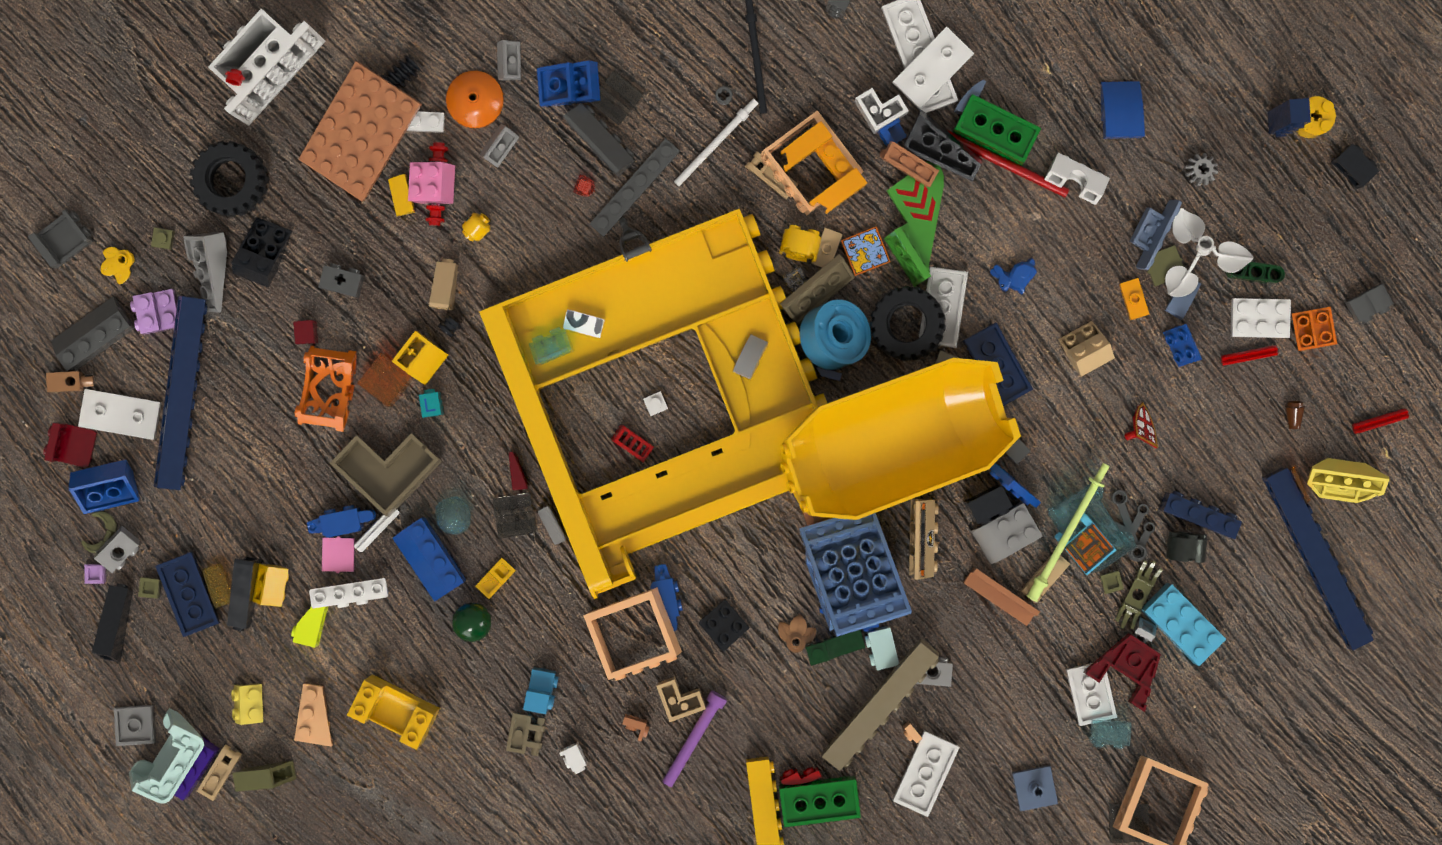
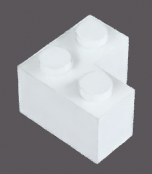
(878, 114)

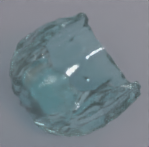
(453, 515)

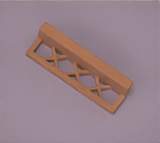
(1000, 596)

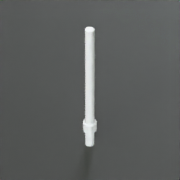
(741, 116)

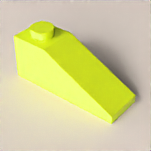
(310, 627)

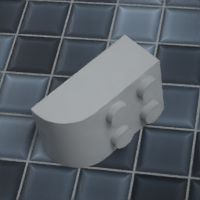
(1006, 533)

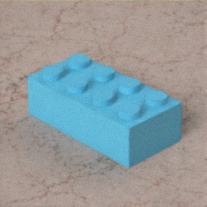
(1183, 624)

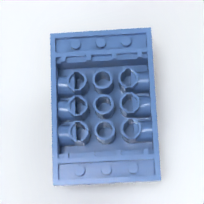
(853, 573)

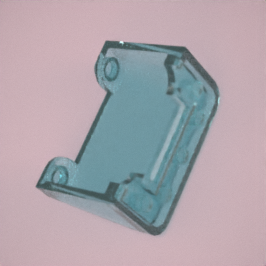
(1064, 510)

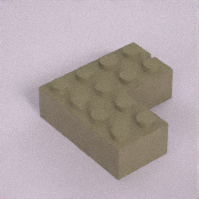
(390, 480)

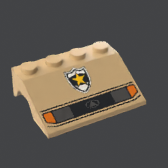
(922, 538)

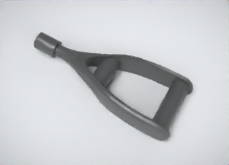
(628, 235)

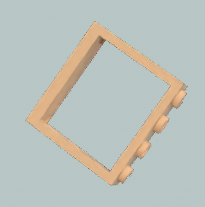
(782, 177)
(664, 623)
(1134, 792)

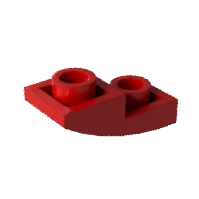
(792, 777)

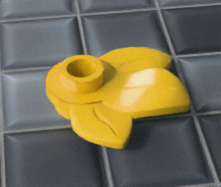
(114, 264)

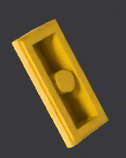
(399, 190)

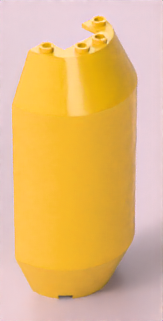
(898, 440)

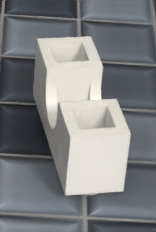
(1091, 182)

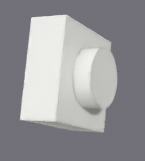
(655, 403)

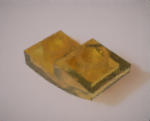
(217, 585)

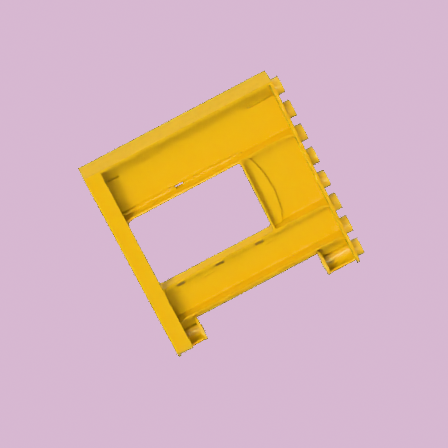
(689, 281)

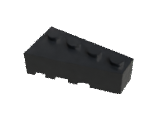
(940, 147)

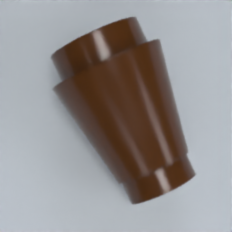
(1294, 414)

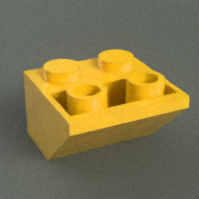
(420, 357)

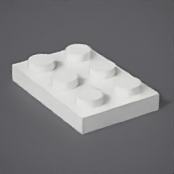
(1260, 318)
(1090, 698)

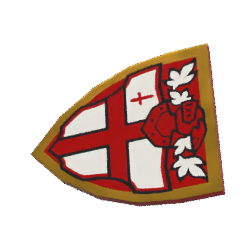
(1143, 427)

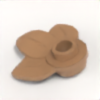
(796, 631)

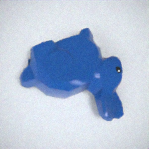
(1017, 277)

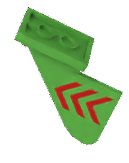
(920, 210)

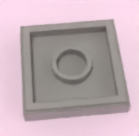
(134, 725)

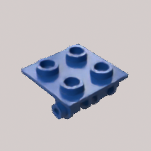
(1182, 345)

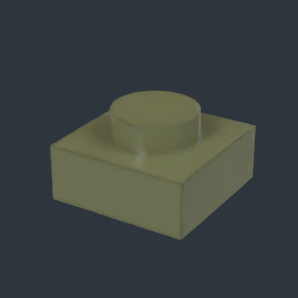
(162, 238)
(1111, 582)
(149, 587)

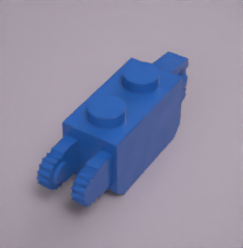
(341, 522)
(667, 590)

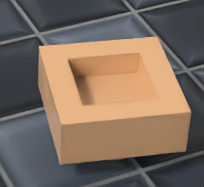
(911, 733)

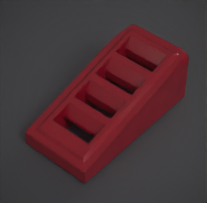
(517, 475)

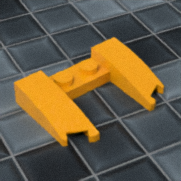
(848, 178)

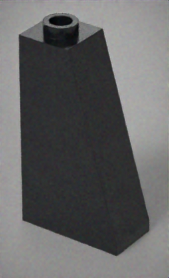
(242, 591)
(113, 623)

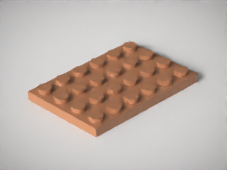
(360, 131)

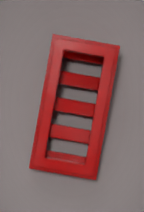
(618, 434)

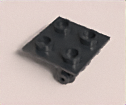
(723, 625)

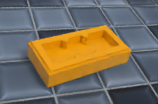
(1134, 299)

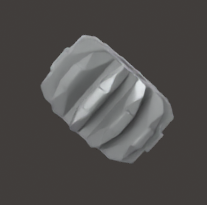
(1206, 165)

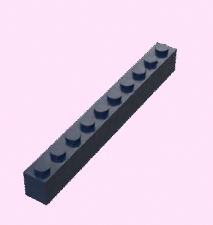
(179, 393)
(1318, 559)

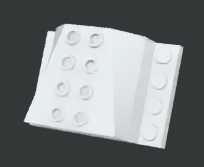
(267, 61)

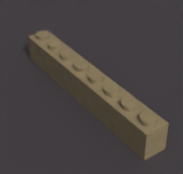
(881, 704)

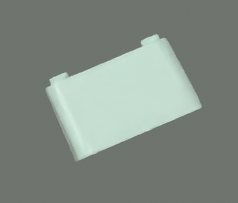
(163, 776)

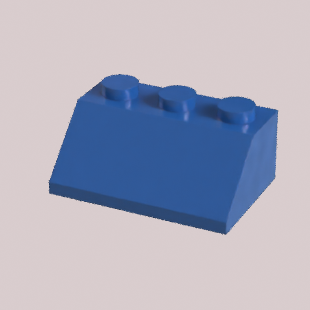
(104, 486)

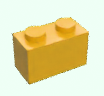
(270, 585)

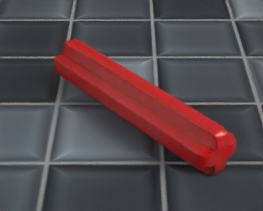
(1249, 355)
(1379, 421)

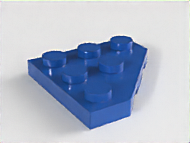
(1013, 486)

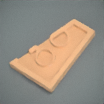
(312, 717)

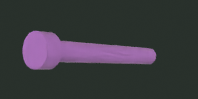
(715, 701)

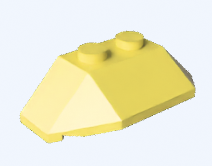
(1346, 480)

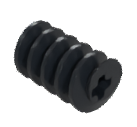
(403, 72)

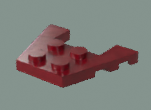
(1134, 661)

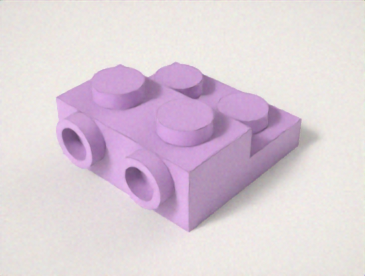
(154, 311)

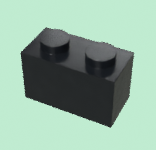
(1355, 165)

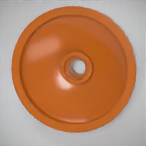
(484, 108)

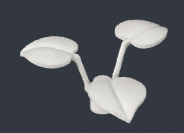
(1189, 227)

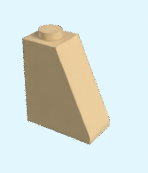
(444, 285)

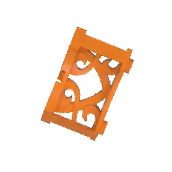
(339, 412)

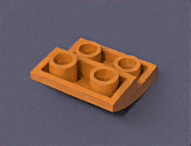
(1314, 328)

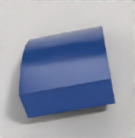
(568, 83)
(1122, 110)

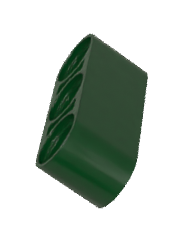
(1263, 273)

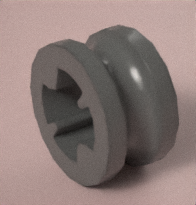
(719, 92)

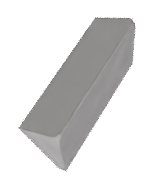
(508, 60)
(499, 145)
(552, 525)

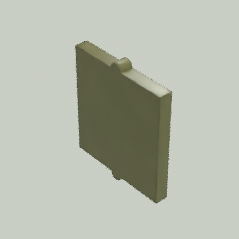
(1162, 263)

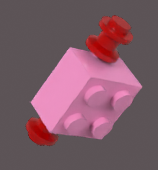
(432, 183)

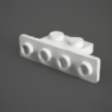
(348, 593)

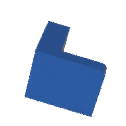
(892, 132)

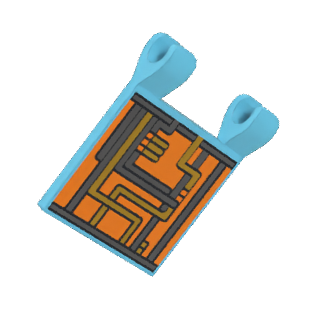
(1089, 546)

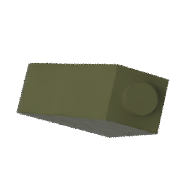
(264, 776)

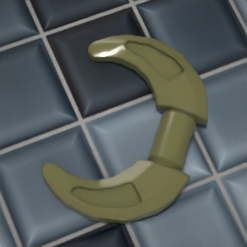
(110, 524)

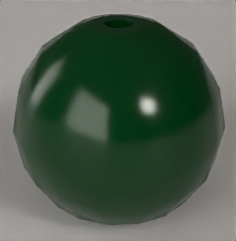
(471, 622)

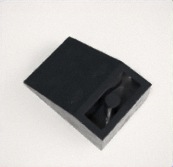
(261, 252)

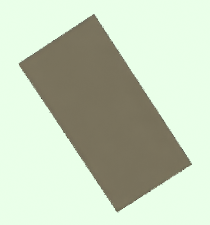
(818, 289)

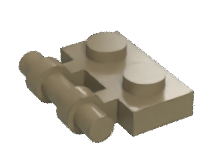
(519, 734)

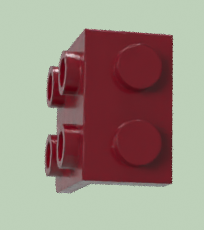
(70, 444)

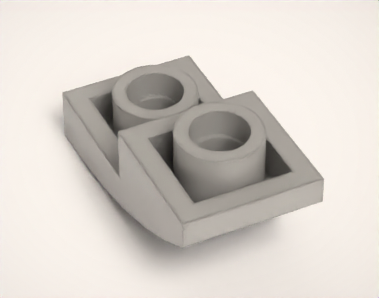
(750, 356)

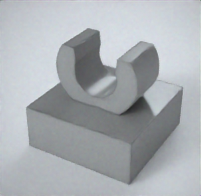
(1145, 629)

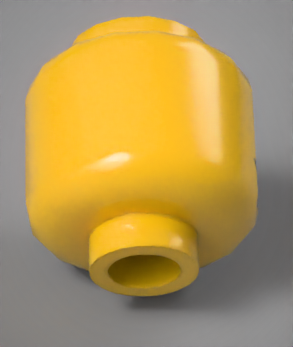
(476, 226)

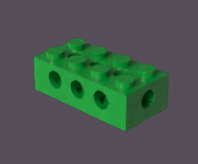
(1008, 124)
(826, 812)

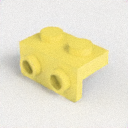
(247, 704)

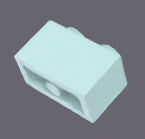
(882, 648)

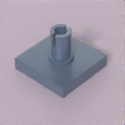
(1034, 788)

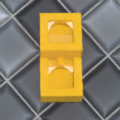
(495, 578)

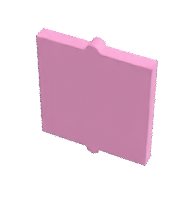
(338, 554)

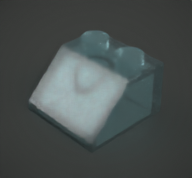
(551, 346)

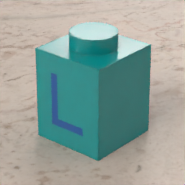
(431, 403)

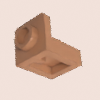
(634, 723)

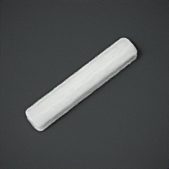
(369, 536)

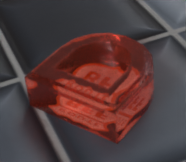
(584, 186)

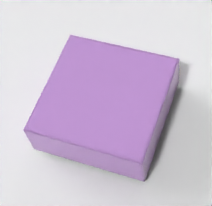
(95, 574)

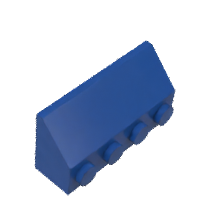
(429, 559)

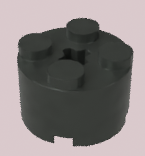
(1186, 547)

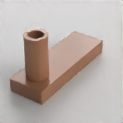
(909, 164)

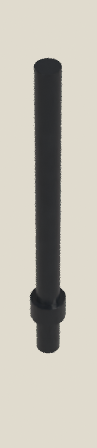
(751, 19)

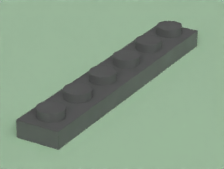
(634, 187)

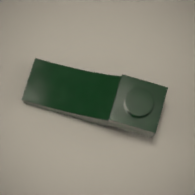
(834, 647)

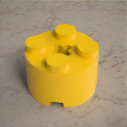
(1324, 115)
(800, 244)

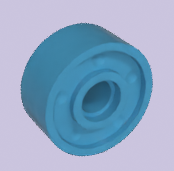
(835, 334)

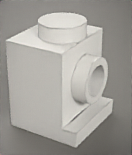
(574, 757)

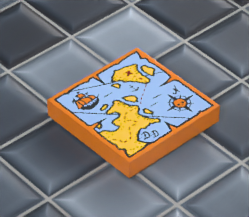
(865, 251)

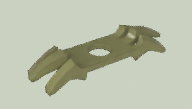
(1135, 606)

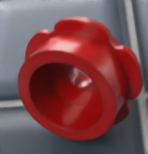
(234, 77)

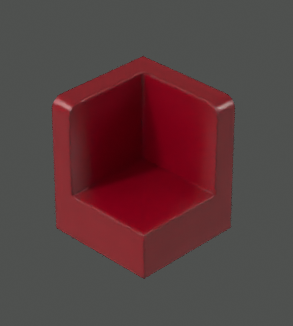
(305, 332)

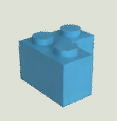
(539, 694)

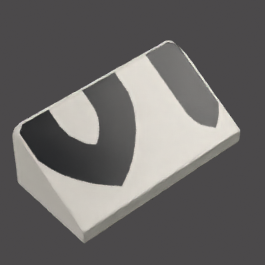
(583, 323)

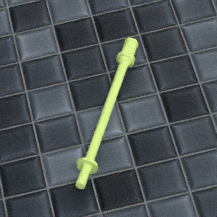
(1041, 581)

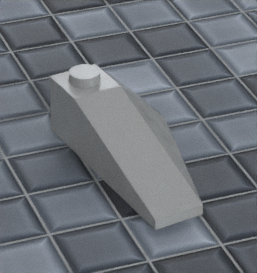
(209, 258)

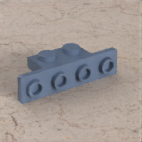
(1152, 231)

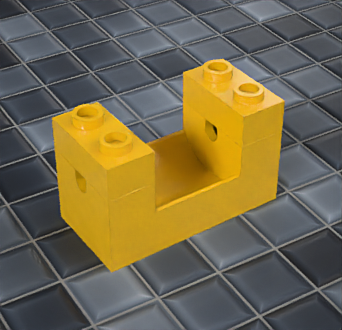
(394, 710)

